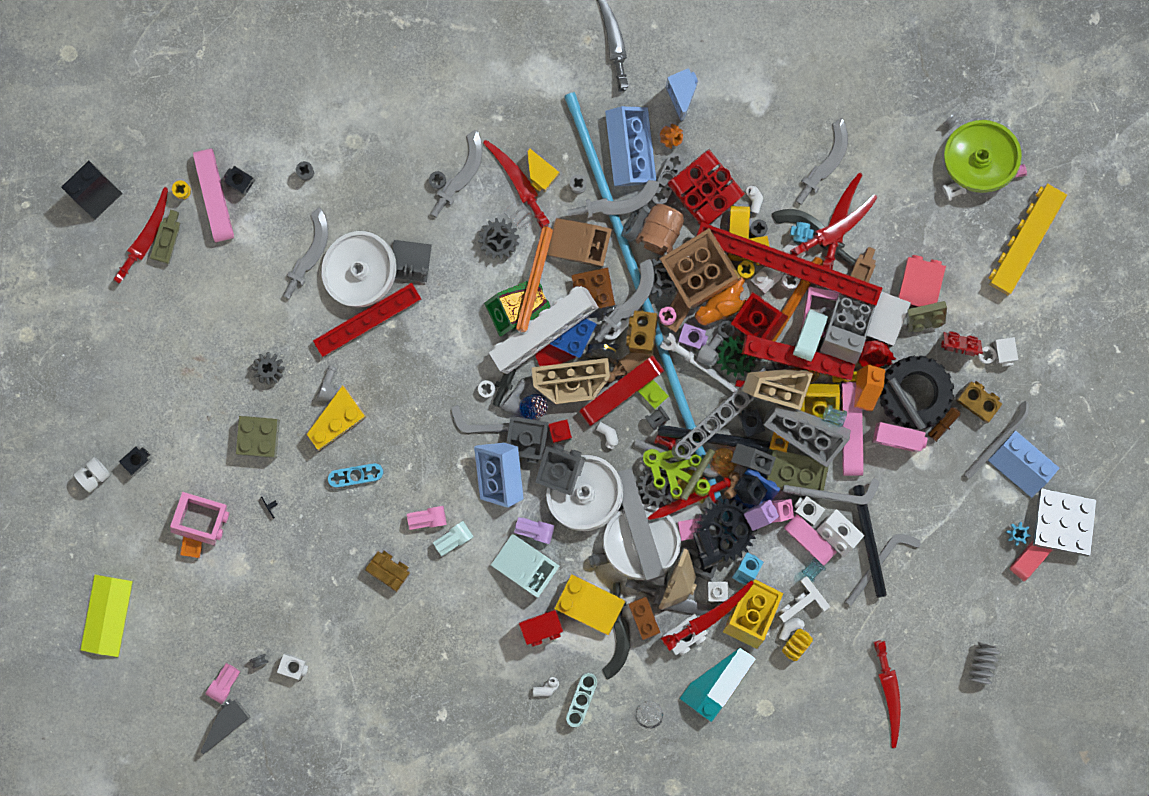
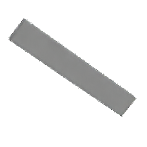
(640, 528)

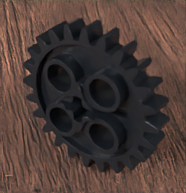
(736, 518)

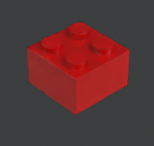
(759, 318)
(541, 627)

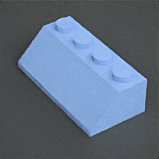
(630, 145)

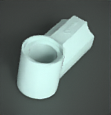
(456, 536)

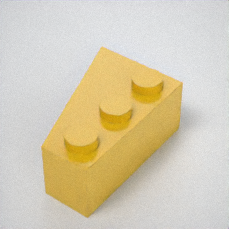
(336, 419)

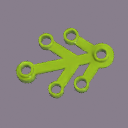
(673, 470)

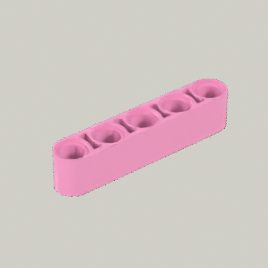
(213, 195)
(853, 450)

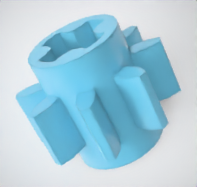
(801, 232)
(1012, 532)

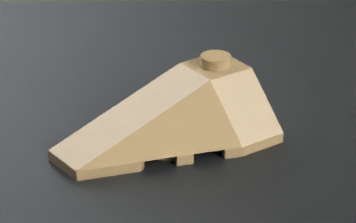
(680, 583)

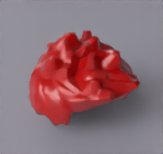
(876, 354)

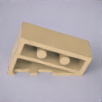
(779, 386)

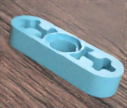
(341, 473)

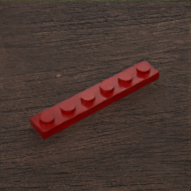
(367, 320)
(783, 354)

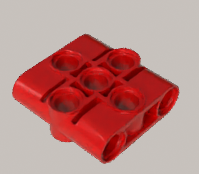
(683, 181)

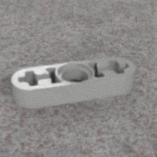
(666, 194)

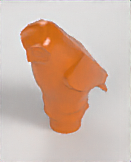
(722, 305)

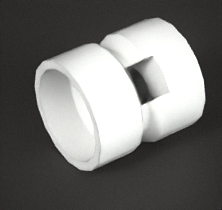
(95, 468)

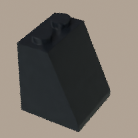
(91, 190)

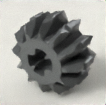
(275, 372)

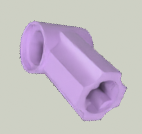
(537, 530)

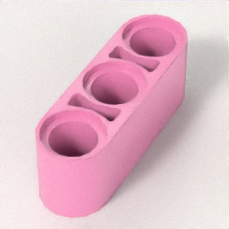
(810, 539)

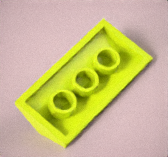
(106, 615)

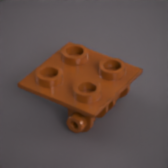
(598, 285)

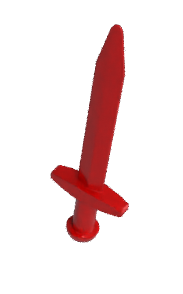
(693, 498)

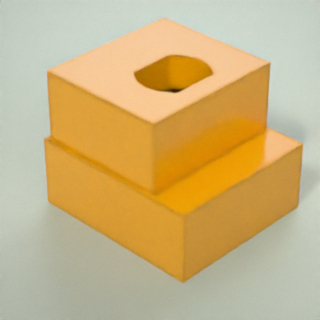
(774, 446)

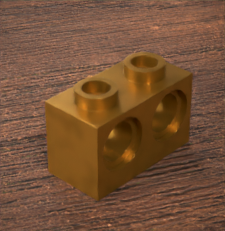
(647, 332)
(976, 406)

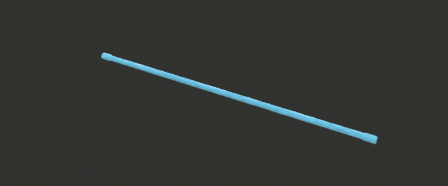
(574, 108)

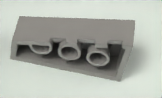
(807, 432)

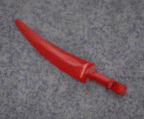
(522, 184)
(839, 213)
(836, 230)
(145, 239)
(706, 620)
(891, 691)

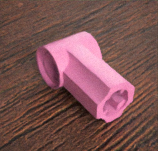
(431, 517)
(221, 686)

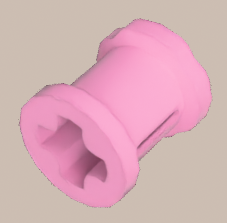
(670, 321)

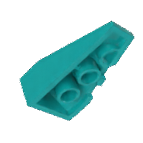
(715, 686)

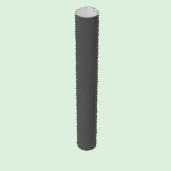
(907, 404)

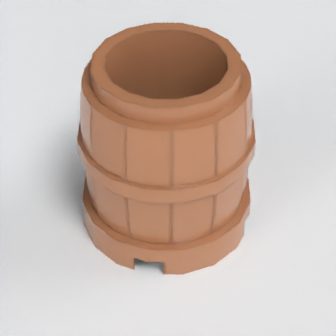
(661, 229)

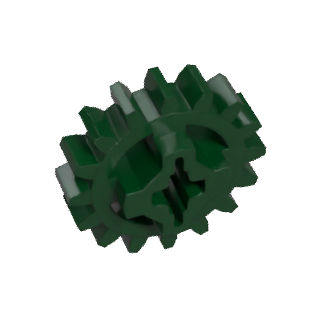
(739, 365)

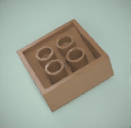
(700, 269)

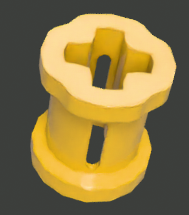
(175, 190)
(745, 264)

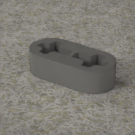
(634, 224)

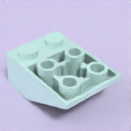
(525, 565)

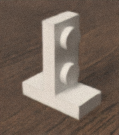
(803, 600)

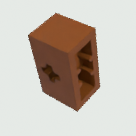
(644, 618)

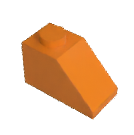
(868, 387)

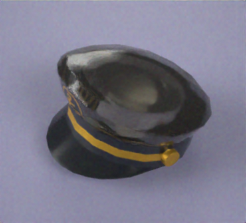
(603, 351)

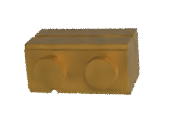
(387, 570)

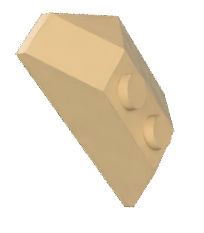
(572, 380)

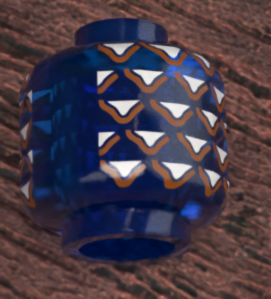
(533, 406)

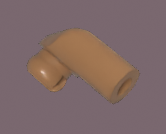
(734, 477)

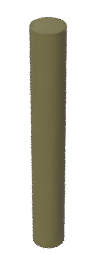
(697, 474)

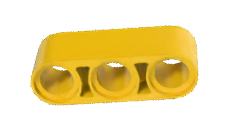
(739, 225)

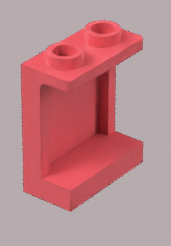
(921, 281)

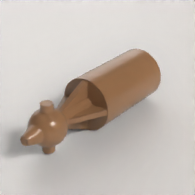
(628, 364)

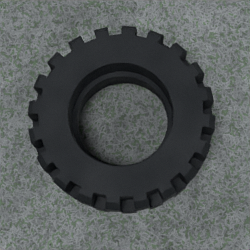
(935, 374)

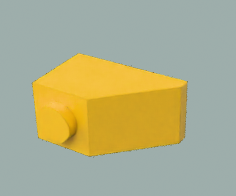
(541, 172)

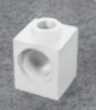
(1005, 351)
(817, 510)
(717, 591)
(284, 666)

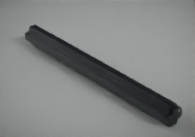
(720, 439)
(870, 544)

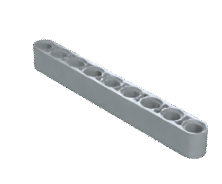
(716, 417)

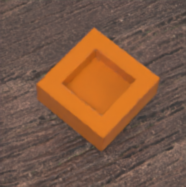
(191, 548)

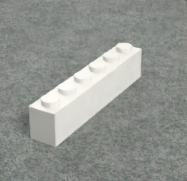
(543, 329)

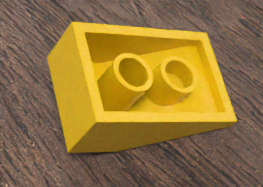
(820, 396)
(590, 604)
(753, 614)

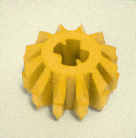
(797, 645)

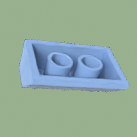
(681, 91)
(1023, 464)
(499, 473)

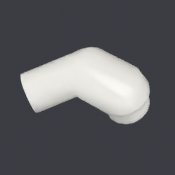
(756, 198)
(610, 433)
(789, 626)
(548, 689)

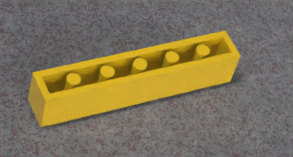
(1027, 239)

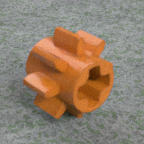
(671, 136)

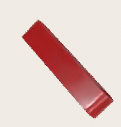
(621, 390)

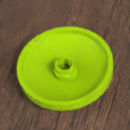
(982, 156)

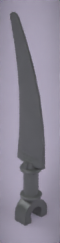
(616, 44)

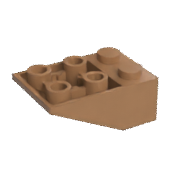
(579, 242)

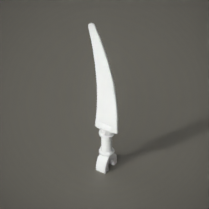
(690, 357)

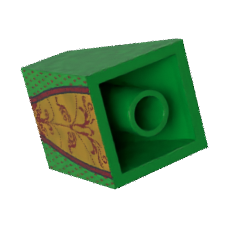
(507, 304)

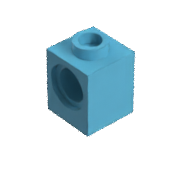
(745, 575)

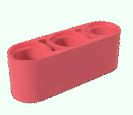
(1029, 561)

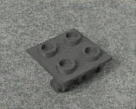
(412, 260)

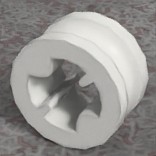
(989, 360)
(480, 390)

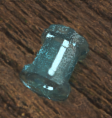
(834, 415)
(813, 569)

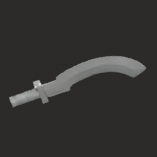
(829, 164)
(464, 176)
(618, 207)
(312, 255)
(634, 303)

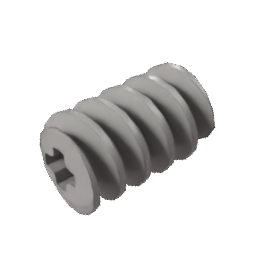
(984, 663)

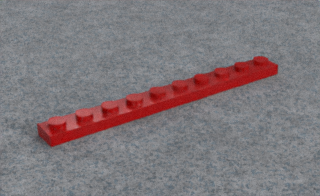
(795, 266)

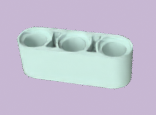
(810, 335)
(581, 709)

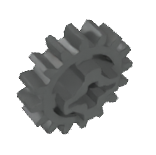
(490, 239)
(658, 282)
(649, 489)

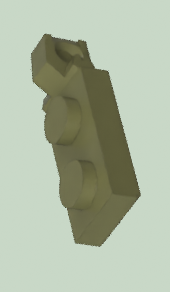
(166, 238)

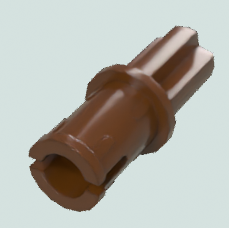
(944, 424)

